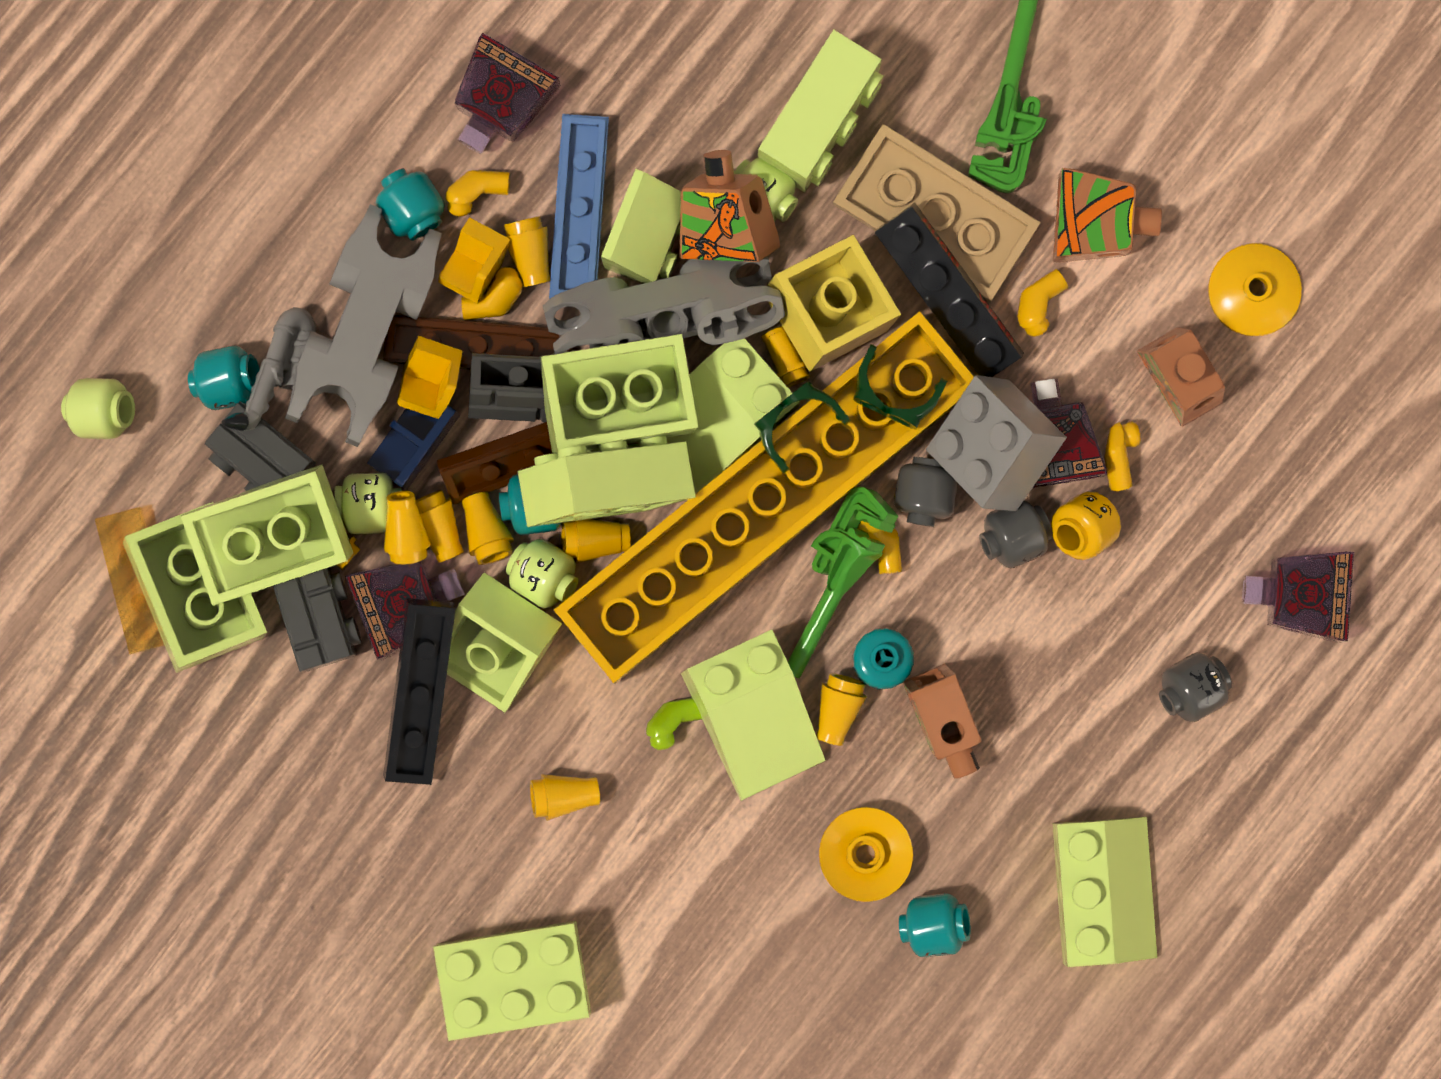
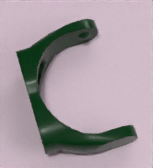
(805, 392)
(867, 398)

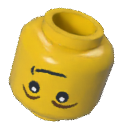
(1086, 525)

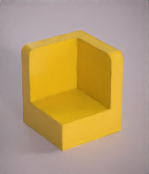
(474, 261)
(429, 377)

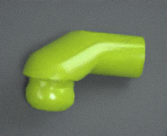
(667, 720)

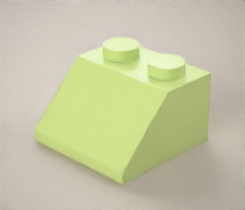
(644, 231)
(497, 641)

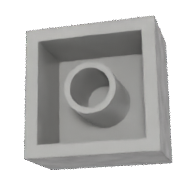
(995, 443)

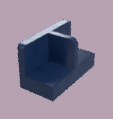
(411, 444)

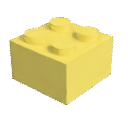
(833, 303)

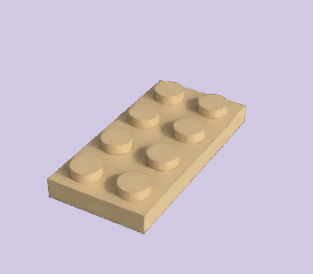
(971, 220)

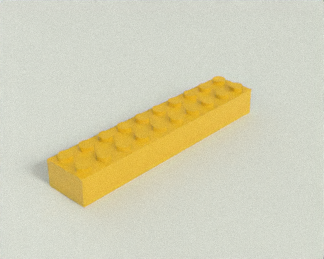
(757, 508)

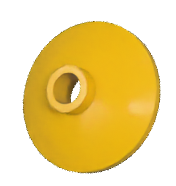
(1235, 303)
(891, 854)

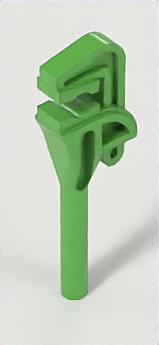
(1009, 120)
(843, 556)

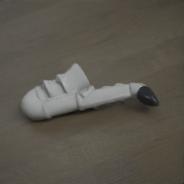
(278, 367)

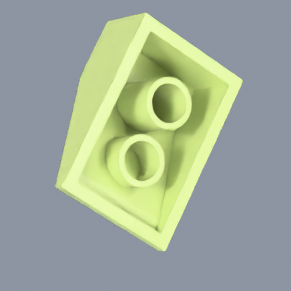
(729, 396)
(267, 535)
(754, 714)

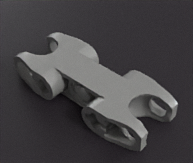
(699, 302)
(350, 360)

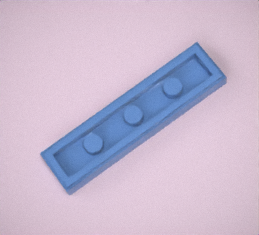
(579, 201)

